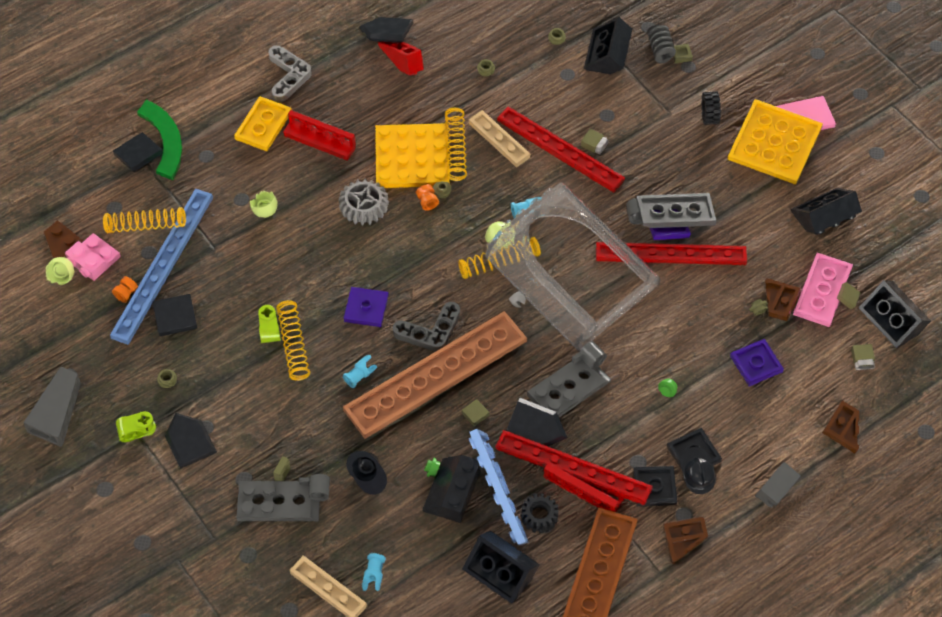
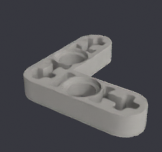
(293, 72)

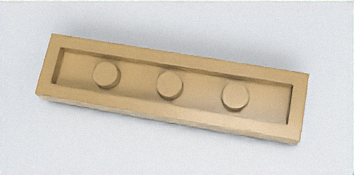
(499, 138)
(328, 588)

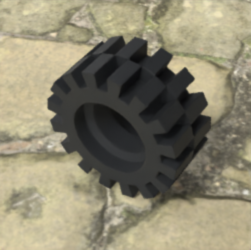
(711, 107)
(540, 502)

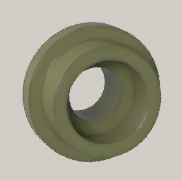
(557, 36)
(486, 67)
(442, 193)
(758, 307)
(164, 374)

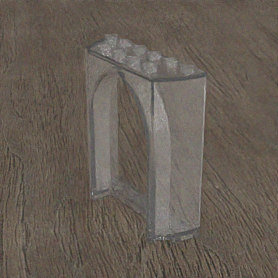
(514, 258)

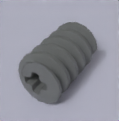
(661, 43)

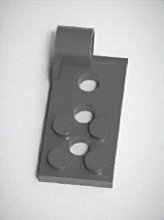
(642, 210)
(582, 363)
(310, 489)

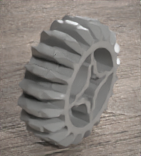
(361, 197)

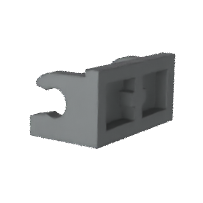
(778, 485)

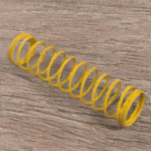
(457, 178)
(181, 217)
(463, 266)
(300, 377)

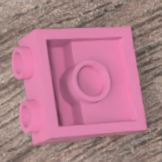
(92, 256)

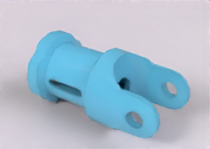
(515, 208)
(358, 372)
(373, 571)

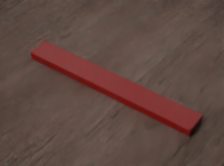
(561, 149)
(678, 253)
(581, 469)

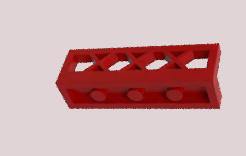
(320, 137)
(581, 489)

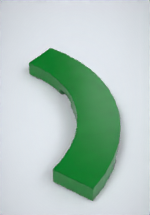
(170, 135)

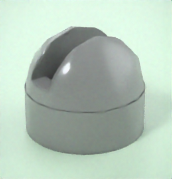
(517, 298)

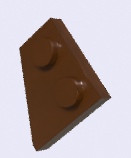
(60, 239)
(781, 298)
(844, 426)
(684, 536)

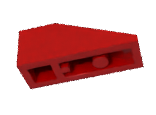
(404, 56)

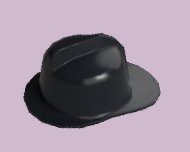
(698, 470)
(367, 472)

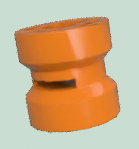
(428, 198)
(125, 289)

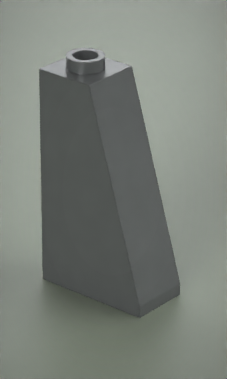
(55, 407)

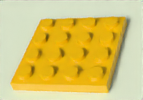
(775, 141)
(411, 155)

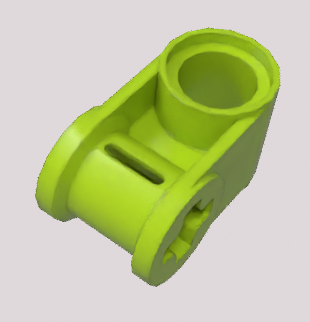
(268, 323)
(134, 426)

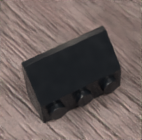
(608, 47)
(827, 210)
(894, 313)
(453, 487)
(500, 566)

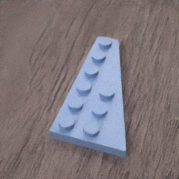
(496, 480)

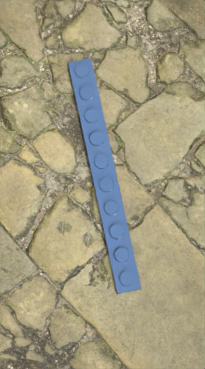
(160, 268)

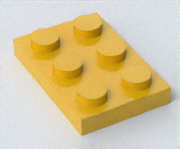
(263, 123)

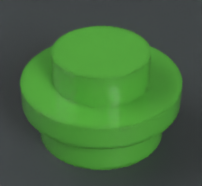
(668, 387)
(432, 467)

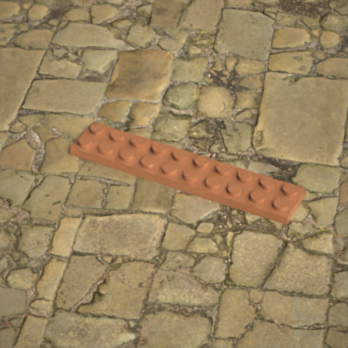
(434, 374)

